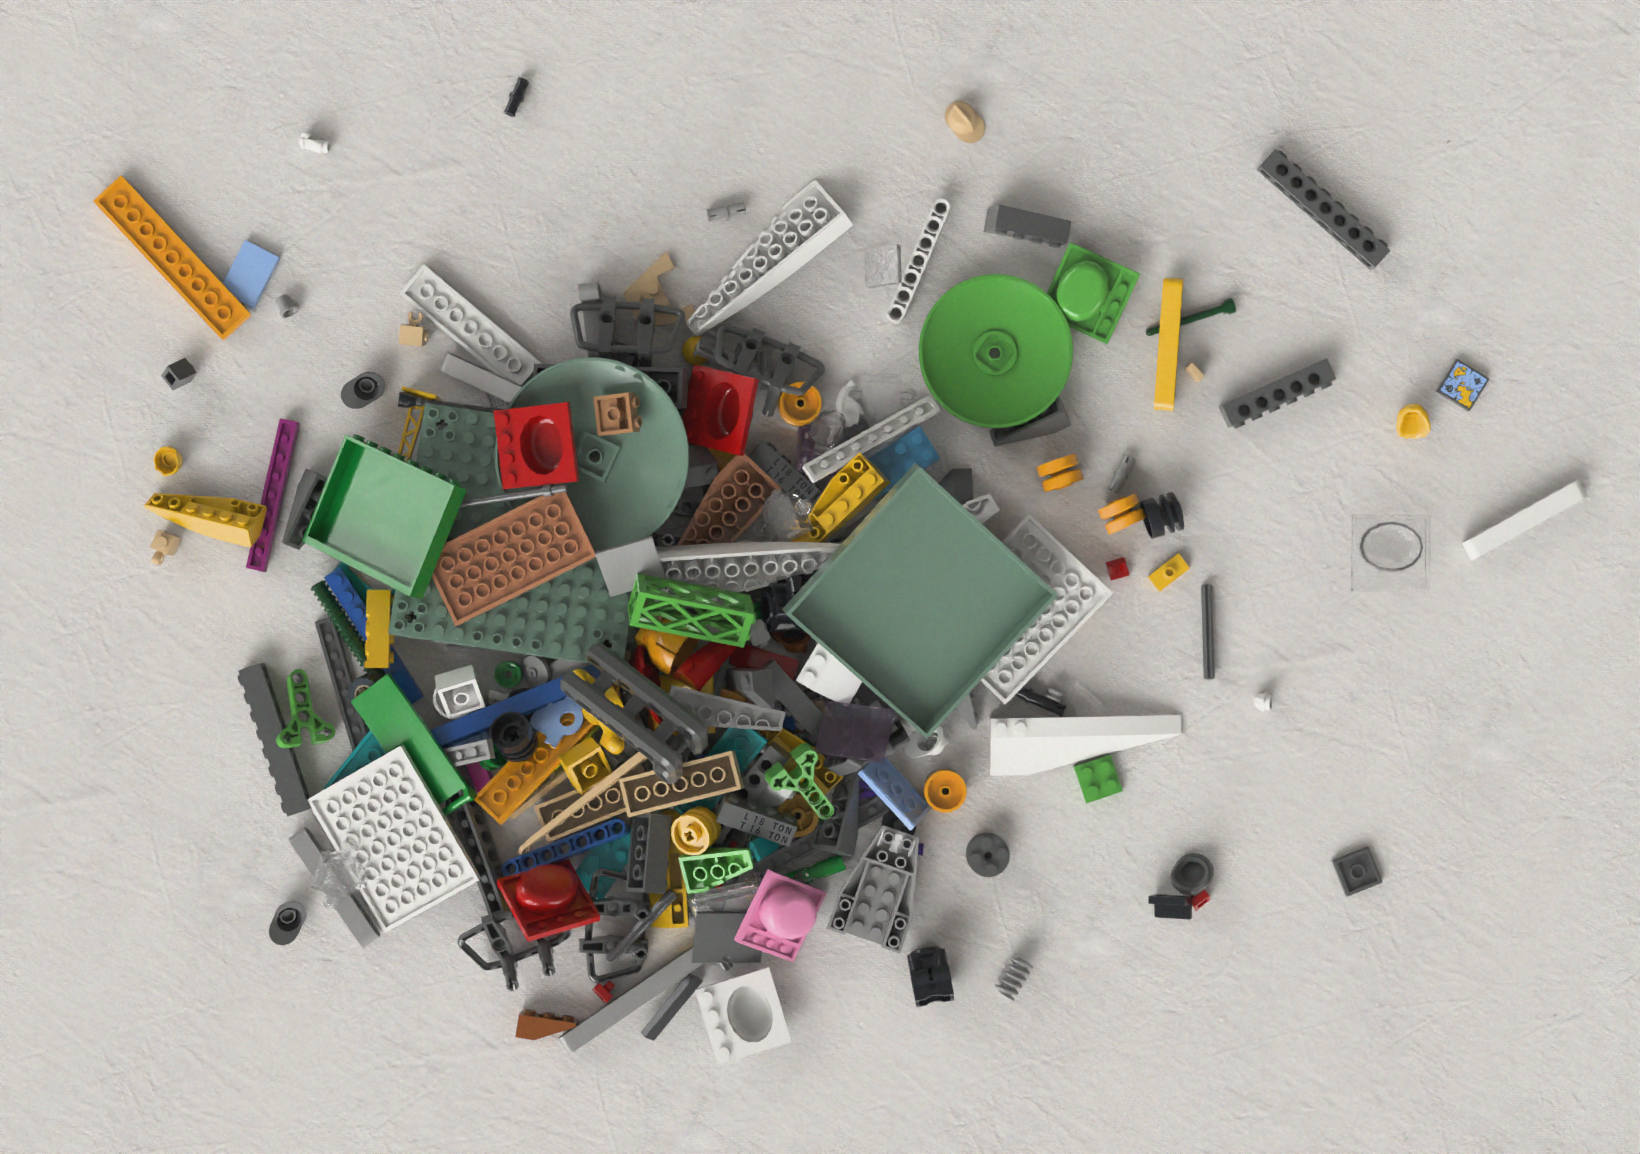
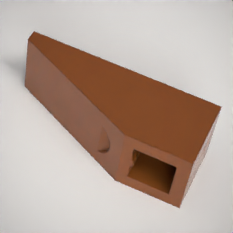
(536, 1026)

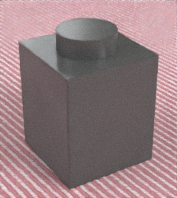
(179, 373)

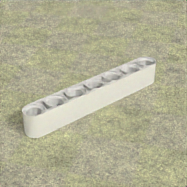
(923, 253)
(1524, 519)

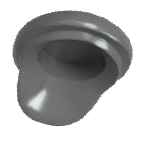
(1192, 874)

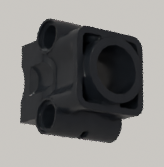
(775, 600)
(930, 976)

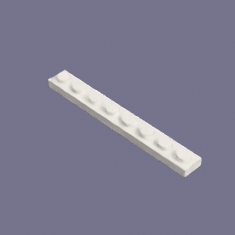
(871, 438)

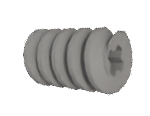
(1013, 977)

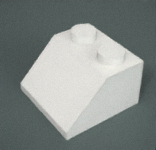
(459, 691)

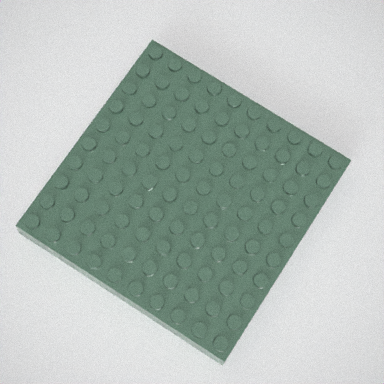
(920, 601)

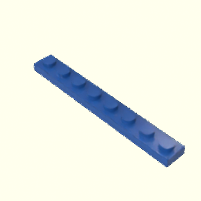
(356, 610)

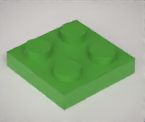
(1098, 778)

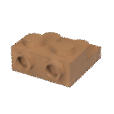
(617, 413)

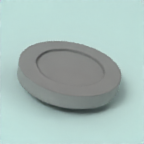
(535, 671)

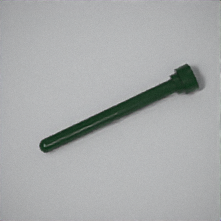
(1226, 307)

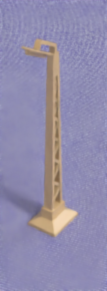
(619, 773)

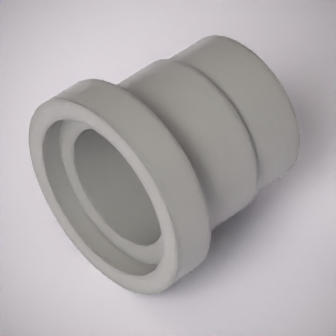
(286, 306)

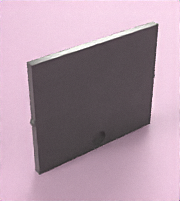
(716, 942)

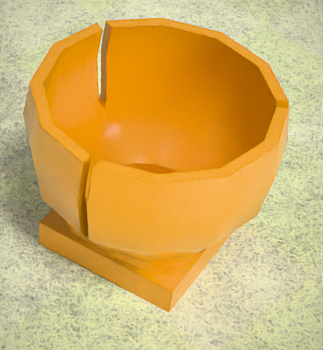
(666, 649)

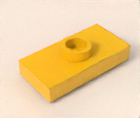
(1168, 572)

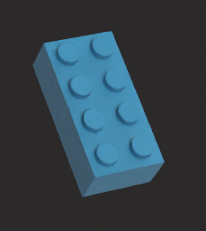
(902, 454)

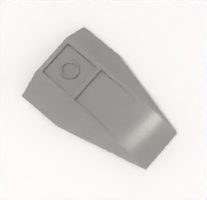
(880, 891)

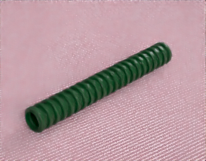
(343, 624)

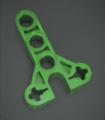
(313, 724)
(791, 779)

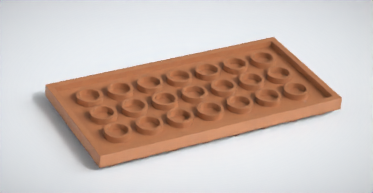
(511, 556)

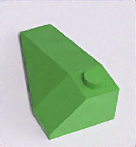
(713, 867)

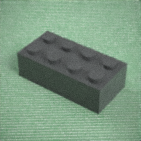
(649, 853)

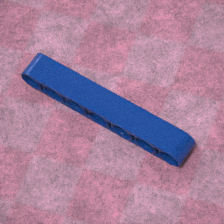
(574, 847)

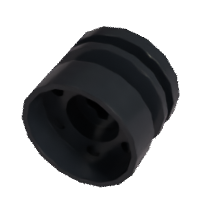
(1166, 514)
(514, 736)

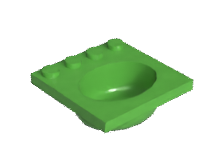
(1091, 291)

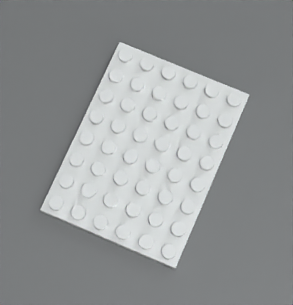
(1077, 600)
(400, 837)

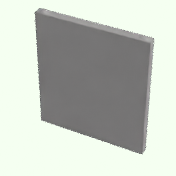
(624, 561)

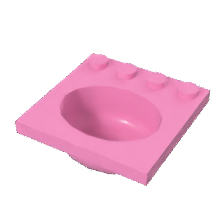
(780, 916)

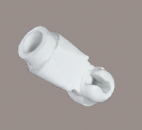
(316, 145)

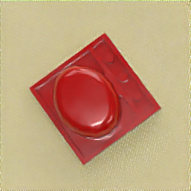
(719, 409)
(536, 445)
(548, 900)

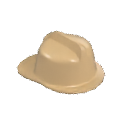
(964, 122)

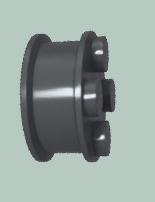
(991, 865)

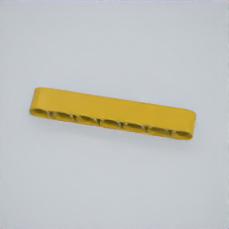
(1168, 344)

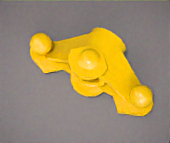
(609, 739)

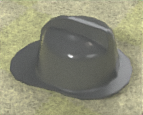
(362, 390)
(287, 923)

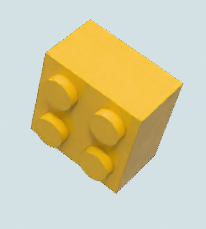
(585, 765)

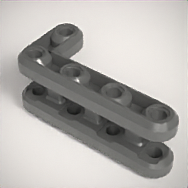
(622, 721)

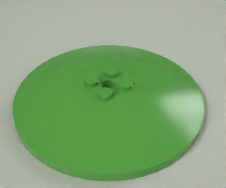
(1001, 315)

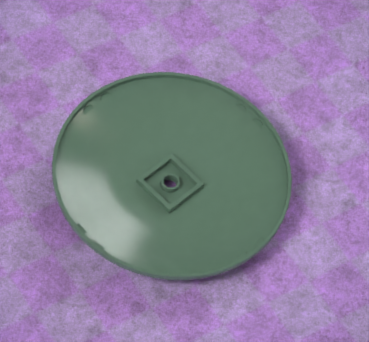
(637, 473)

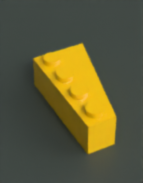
(377, 627)

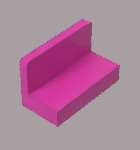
(479, 775)

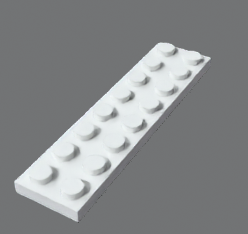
(469, 326)

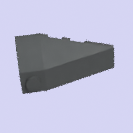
(1048, 422)
(752, 684)

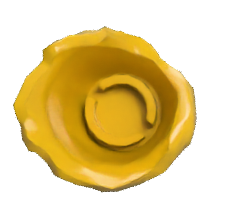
(1413, 422)

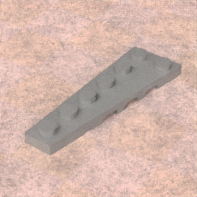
(726, 712)

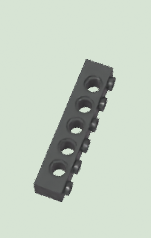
(1321, 370)
(771, 752)

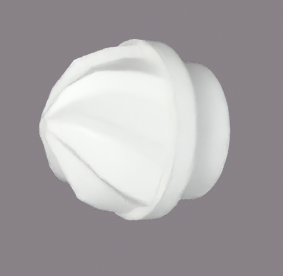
(1263, 701)

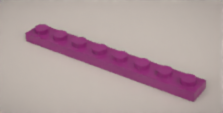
(274, 492)

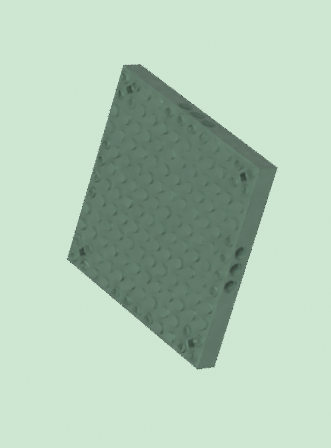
(547, 621)

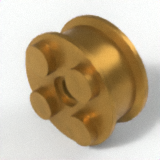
(809, 818)

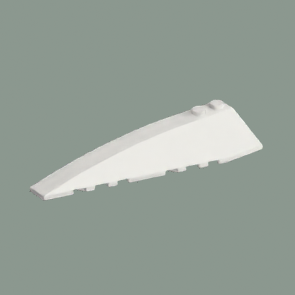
(796, 236)
(741, 564)

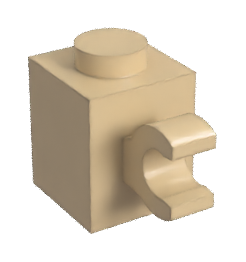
(413, 333)
(165, 544)

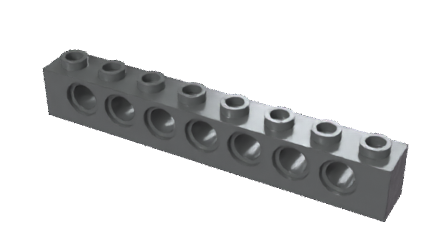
(1313, 210)
(480, 847)

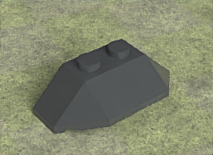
(959, 484)

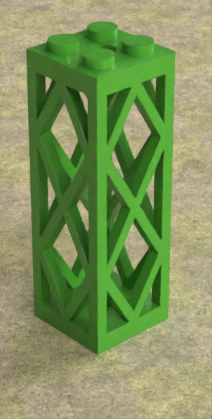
(735, 604)

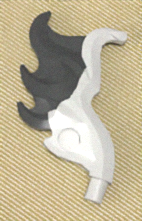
(851, 412)

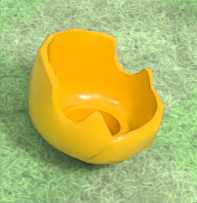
(688, 350)
(168, 460)

